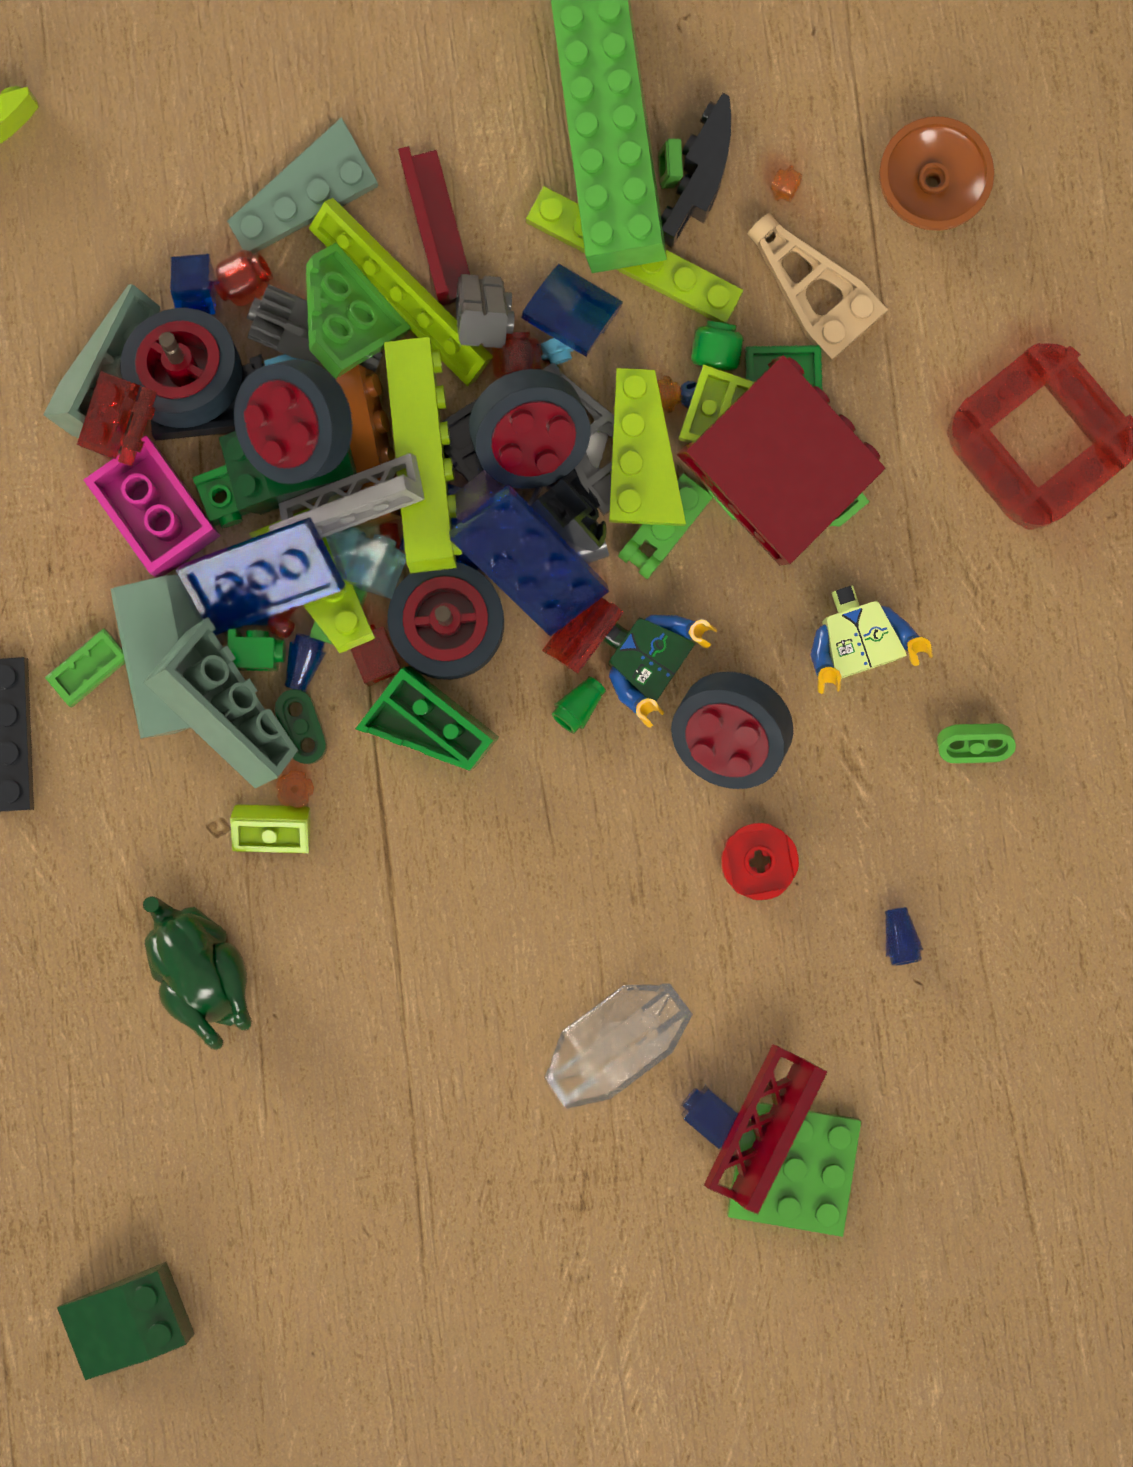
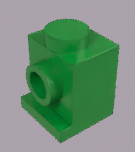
(208, 486)
(256, 650)

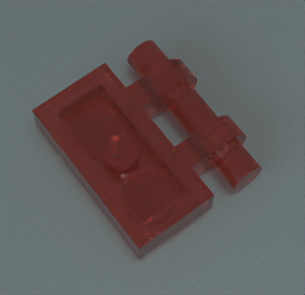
(109, 415)

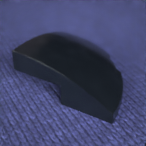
(572, 513)

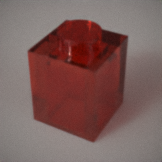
(376, 658)

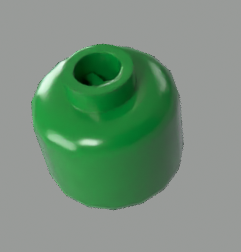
(717, 346)

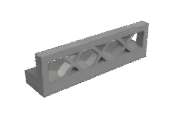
(357, 505)

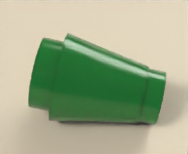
(578, 705)

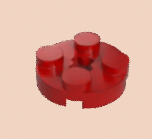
(776, 875)

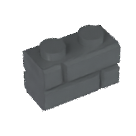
(483, 311)

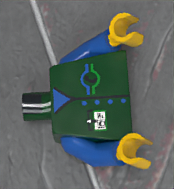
(650, 657)

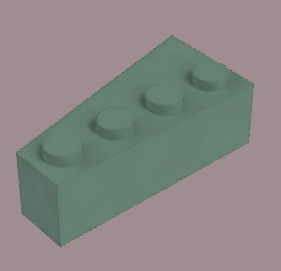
(221, 706)

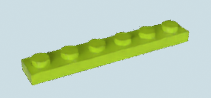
(672, 277)
(401, 290)

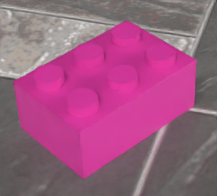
(152, 509)

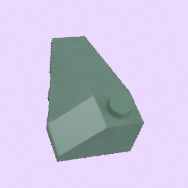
(101, 353)

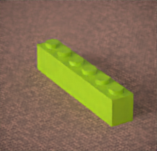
(419, 431)

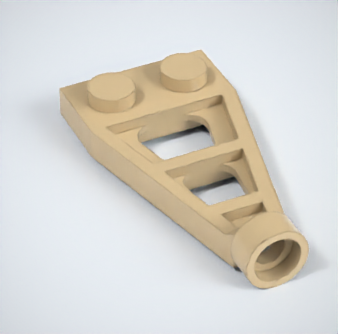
(844, 322)

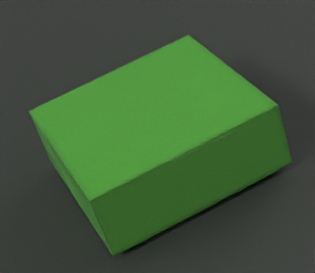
(670, 163)

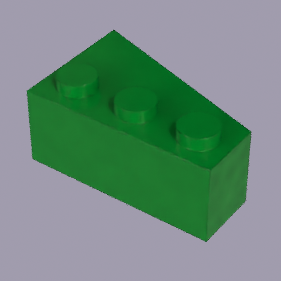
(428, 721)

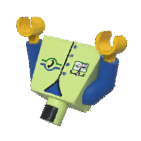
(861, 639)

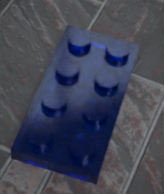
(528, 560)
(261, 576)

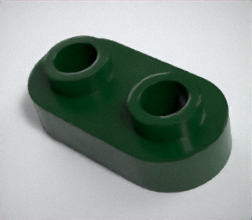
(302, 726)

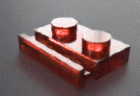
(582, 635)

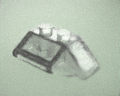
(616, 1043)

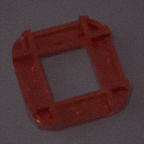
(1084, 402)

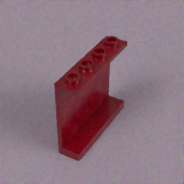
(783, 461)

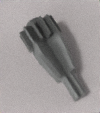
(282, 324)

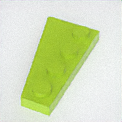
(642, 460)
(338, 614)

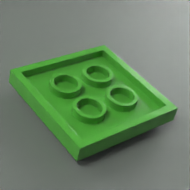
(814, 1178)

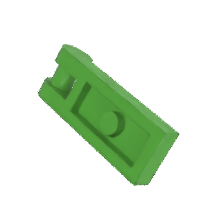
(665, 537)

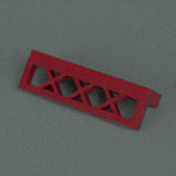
(435, 221)
(777, 1130)

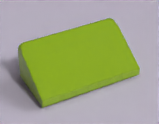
(270, 828)

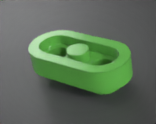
(976, 743)

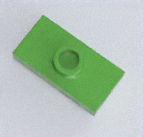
(87, 668)

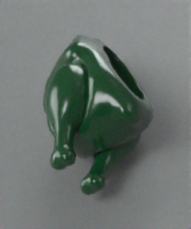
(197, 970)

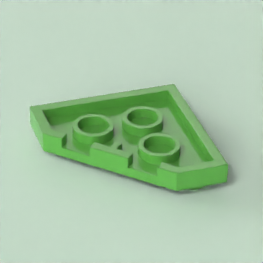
(346, 313)

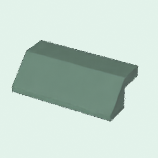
(150, 622)

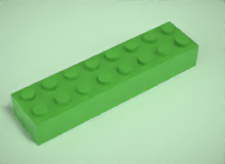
(608, 133)

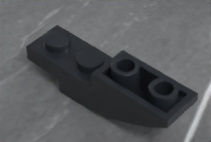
(706, 162)

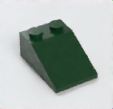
(260, 494)
(127, 1322)

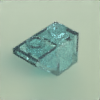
(367, 563)

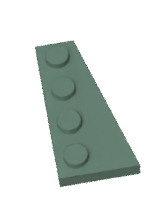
(293, 198)

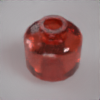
(242, 277)
(517, 354)

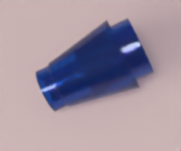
(303, 661)
(901, 938)

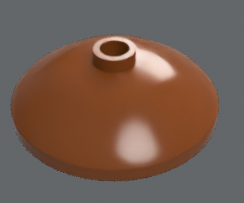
(943, 151)

